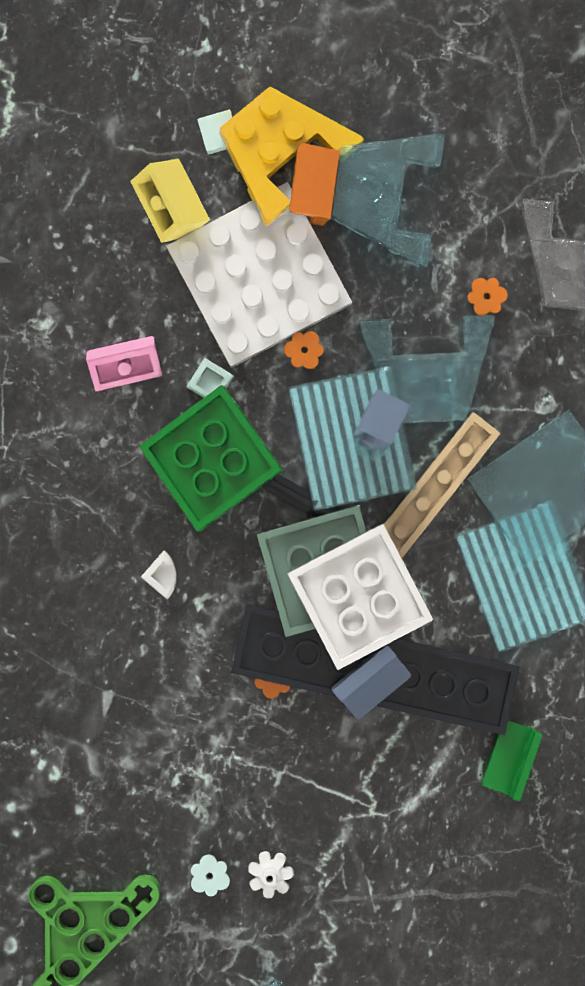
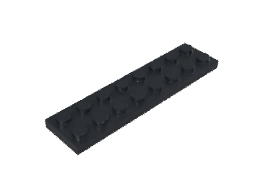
(441, 683)

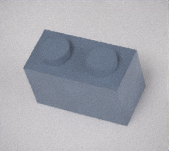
(381, 421)

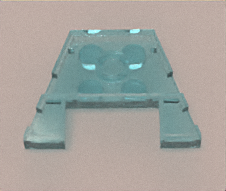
(371, 191)
(433, 384)

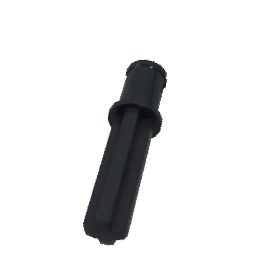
(296, 496)

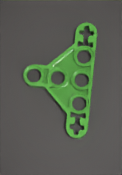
(94, 914)

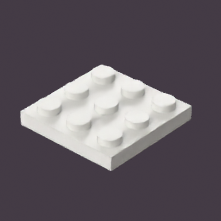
(360, 596)

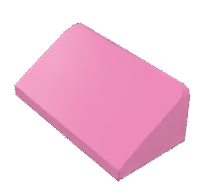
(124, 363)

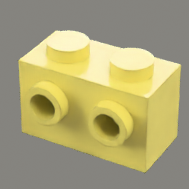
(169, 199)

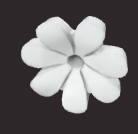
(273, 868)

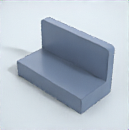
(371, 681)

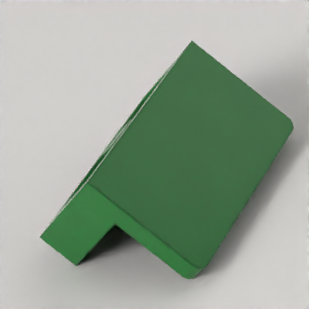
(511, 760)

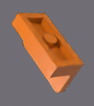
(314, 182)

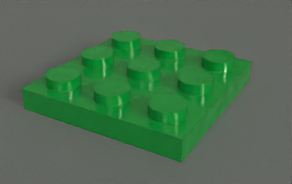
(211, 458)

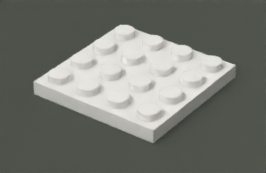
(258, 279)

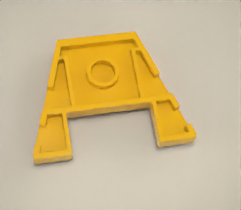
(268, 136)

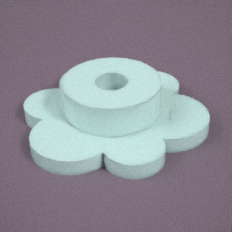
(210, 885)

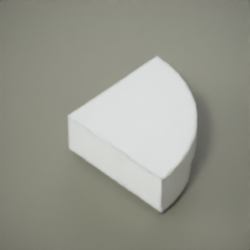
(162, 575)

